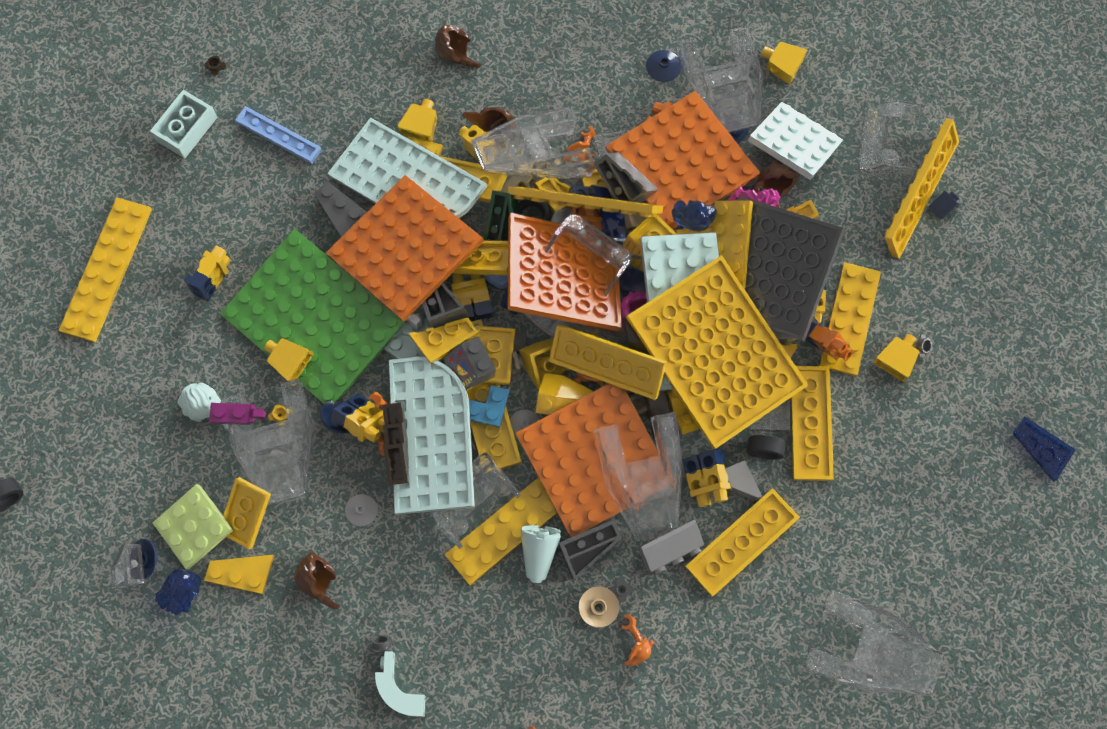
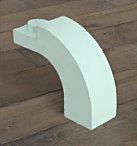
(401, 702)

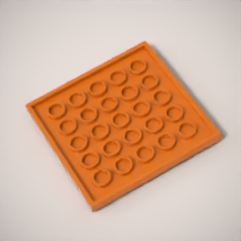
(686, 156)
(404, 247)
(561, 283)
(568, 459)

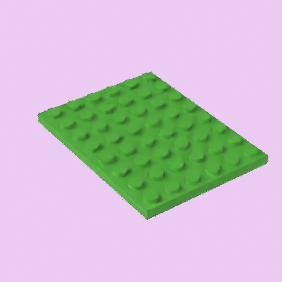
(317, 306)

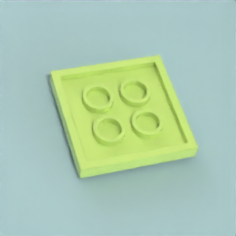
(192, 526)

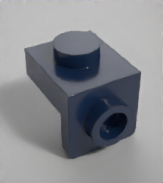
(944, 204)

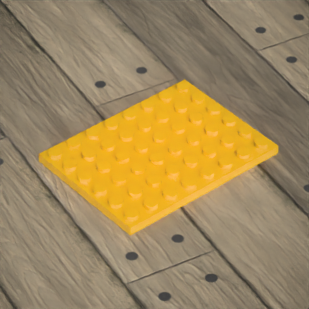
(717, 351)

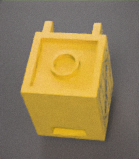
(649, 227)

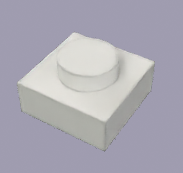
(415, 320)

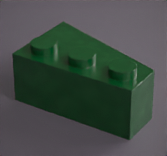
(499, 210)

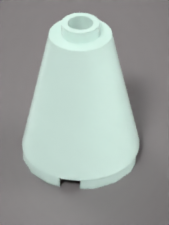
(539, 550)

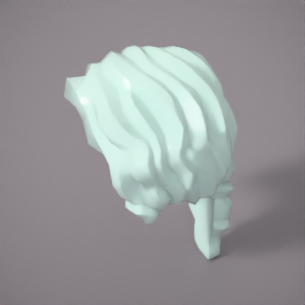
(196, 401)

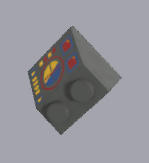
(471, 363)

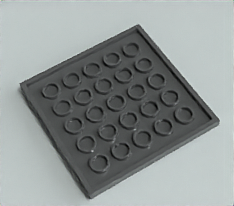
(789, 266)

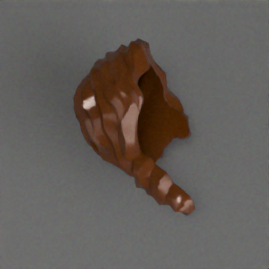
(452, 46)
(488, 118)
(778, 177)
(313, 578)

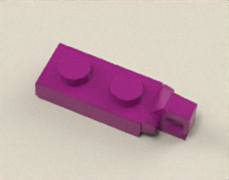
(235, 413)

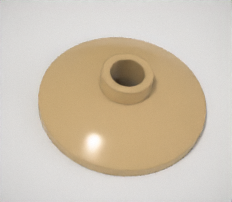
(596, 596)

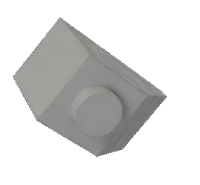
(742, 481)

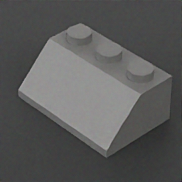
(672, 548)

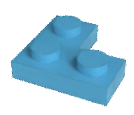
(492, 411)

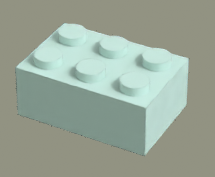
(184, 124)

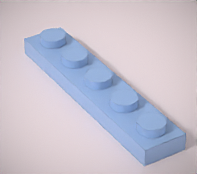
(278, 135)

